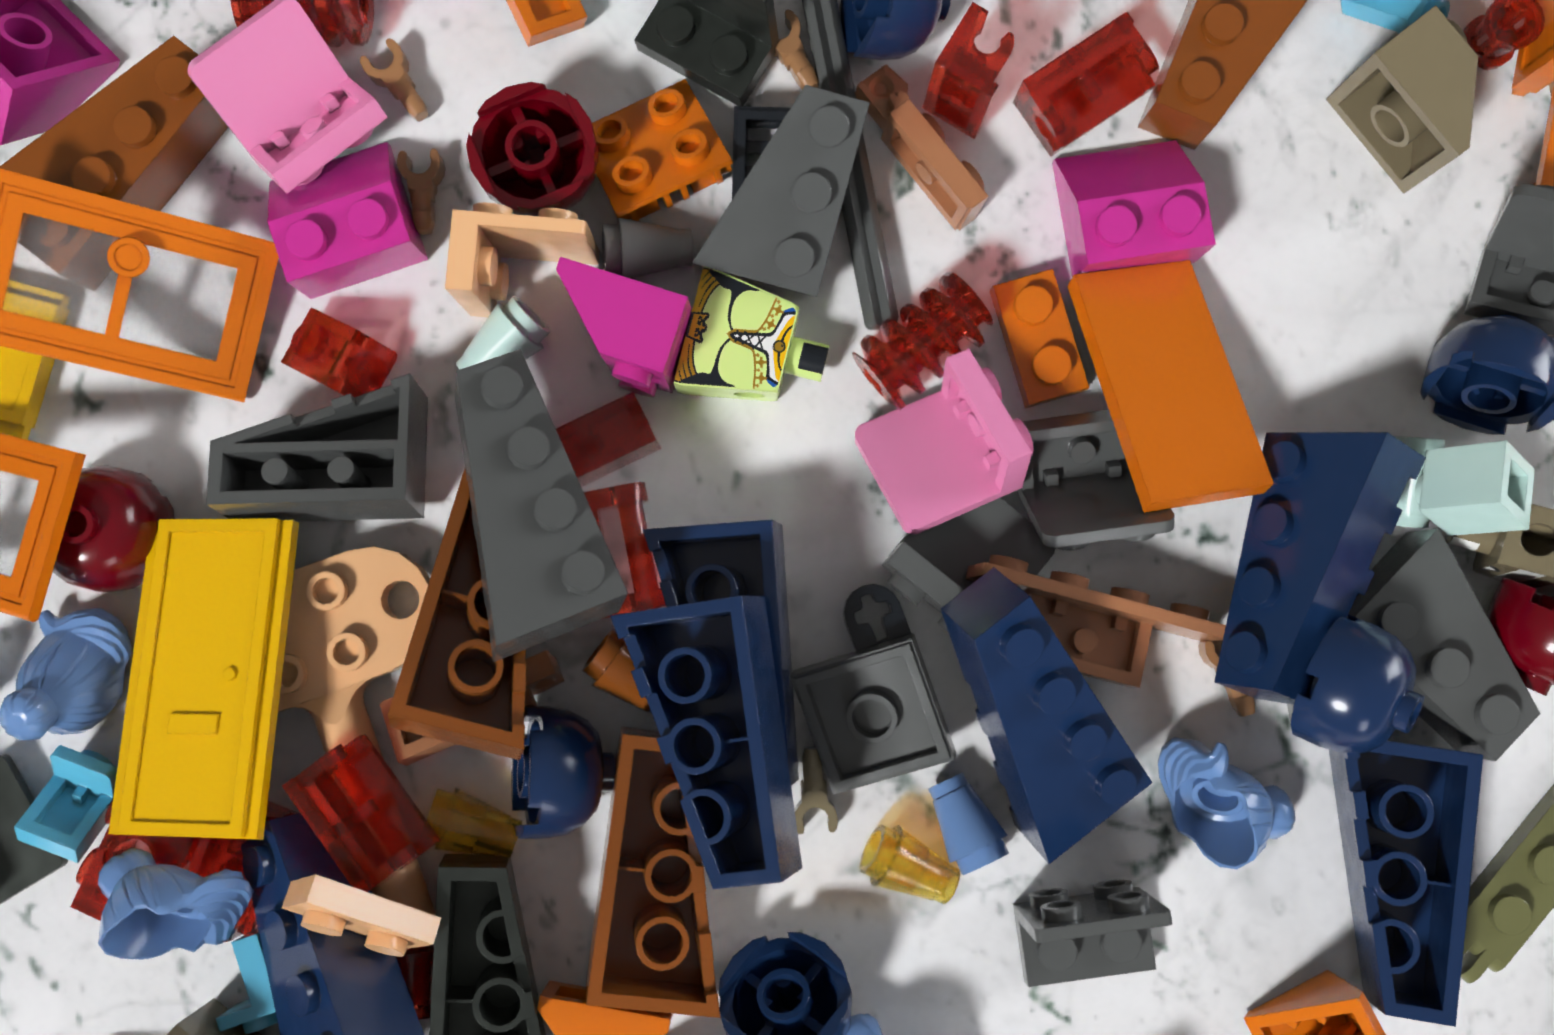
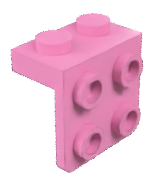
(285, 94)
(947, 448)

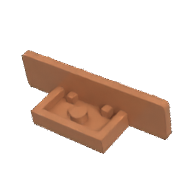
(1098, 630)

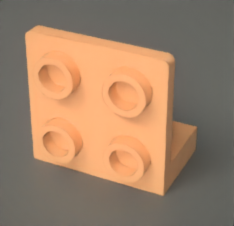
(492, 231)

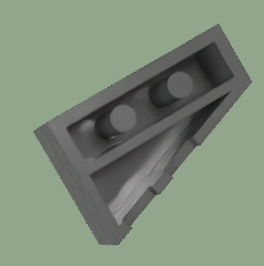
(792, 197)
(328, 465)
(1460, 662)

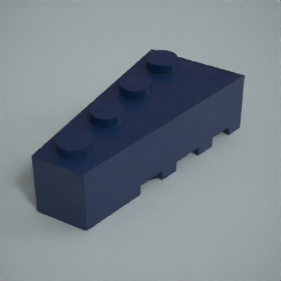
(1308, 552)
(733, 561)
(1044, 723)
(722, 731)
(1408, 869)
(316, 978)

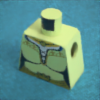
(743, 342)

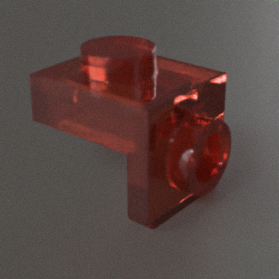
(338, 355)

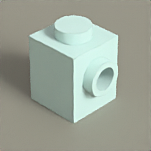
(1476, 488)

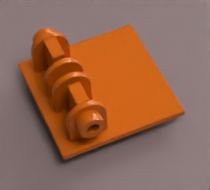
(658, 150)

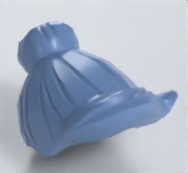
(68, 676)
(1221, 804)
(166, 906)

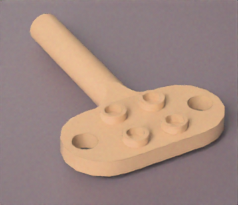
(338, 644)

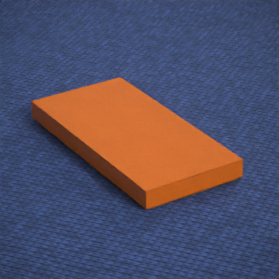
(1168, 386)

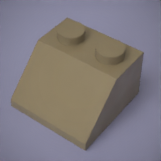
(1413, 99)

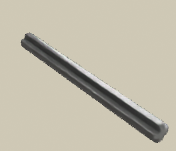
(859, 202)

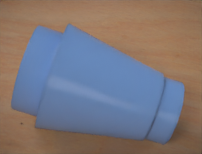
(967, 825)

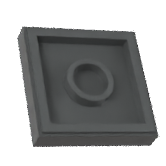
(873, 714)

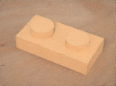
(333, 906)

